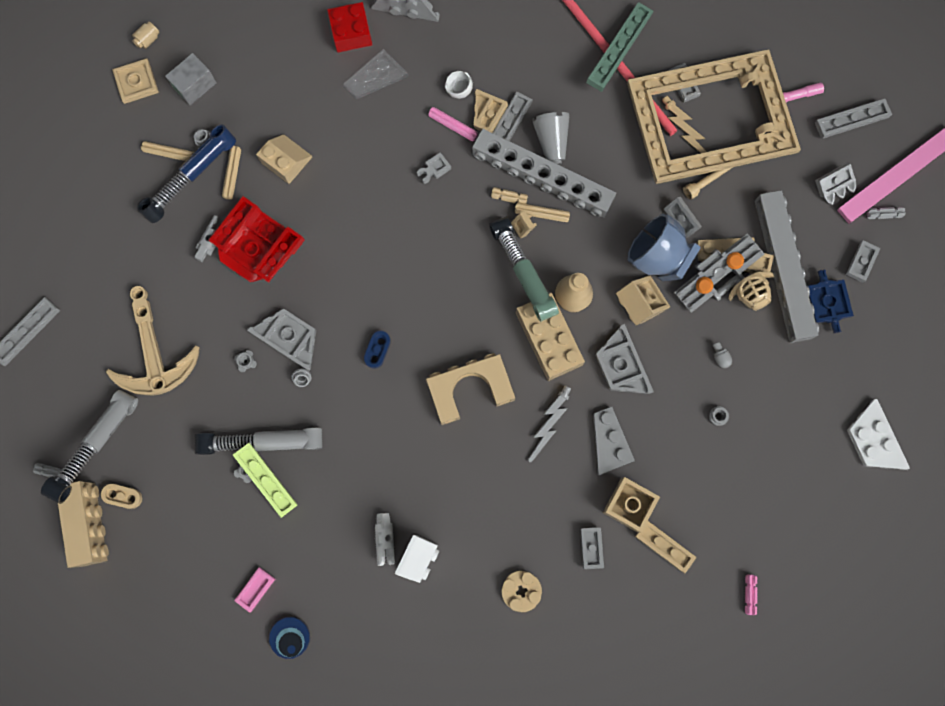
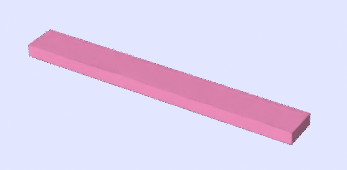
(893, 178)

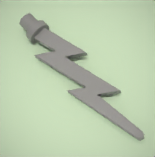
(556, 414)

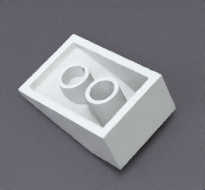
(417, 559)

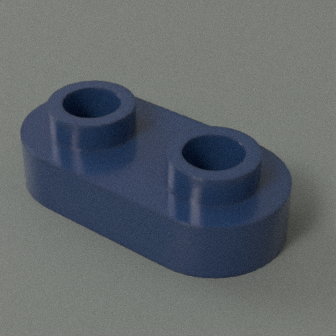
(377, 350)

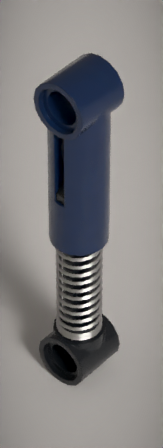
(219, 141)

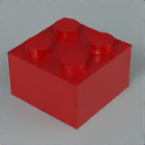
(349, 27)

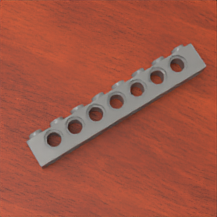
(538, 164)

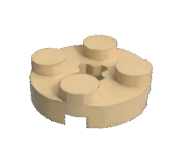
(532, 596)

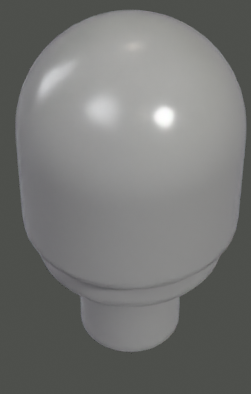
(722, 356)

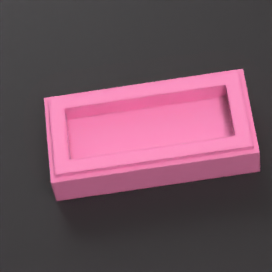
(254, 589)

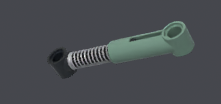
(543, 304)

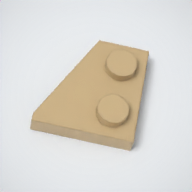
(488, 111)

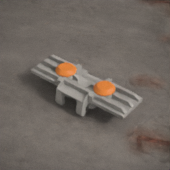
(714, 268)

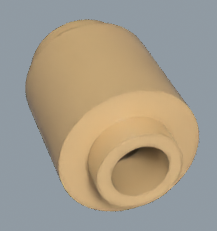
(145, 35)

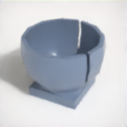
(666, 256)

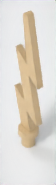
(679, 121)

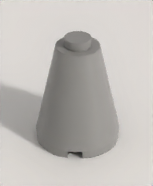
(552, 135)

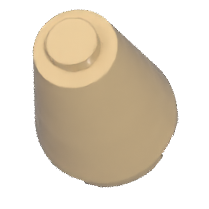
(574, 292)

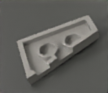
(611, 444)

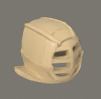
(753, 290)

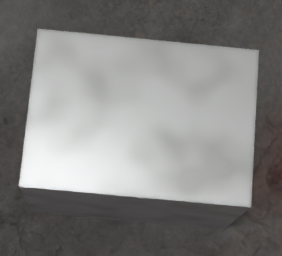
(191, 79)

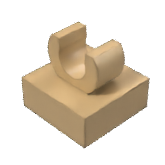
(523, 224)

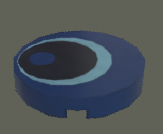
(289, 637)

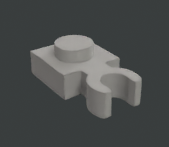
(435, 166)

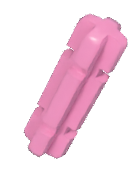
(751, 594)

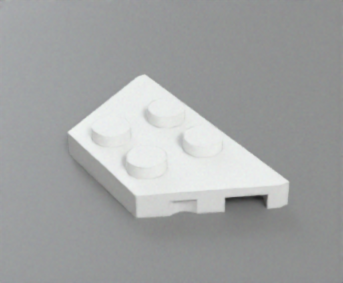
(876, 440)

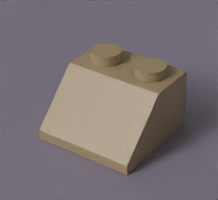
(283, 157)
(642, 300)

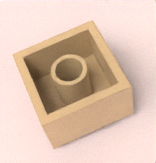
(631, 505)

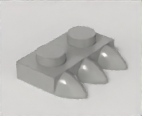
(835, 182)

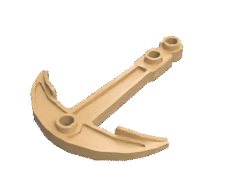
(152, 357)

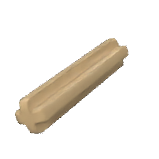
(166, 151)
(231, 172)
(543, 212)

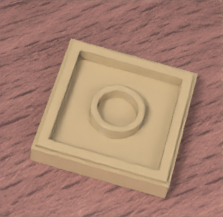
(135, 81)

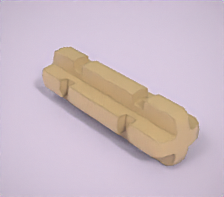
(509, 196)

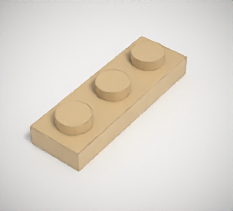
(666, 547)

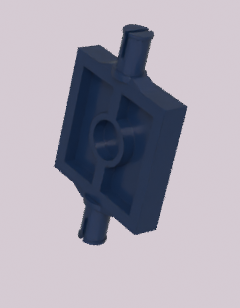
(830, 301)

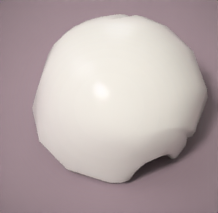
(458, 84)

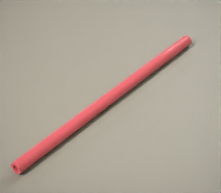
(623, 69)

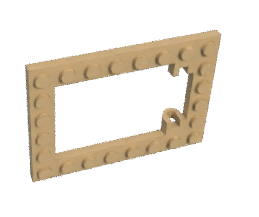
(753, 67)

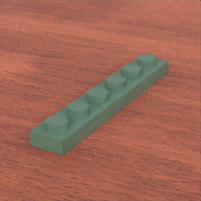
(619, 47)

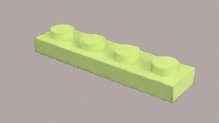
(265, 479)

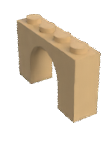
(489, 369)

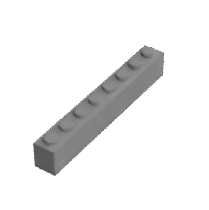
(786, 267)

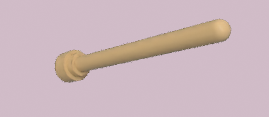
(692, 190)

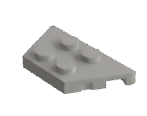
(411, 8)
(288, 336)
(622, 364)

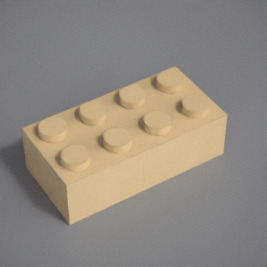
(550, 342)
(83, 526)

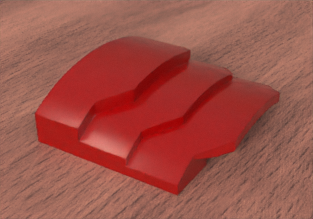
(254, 242)

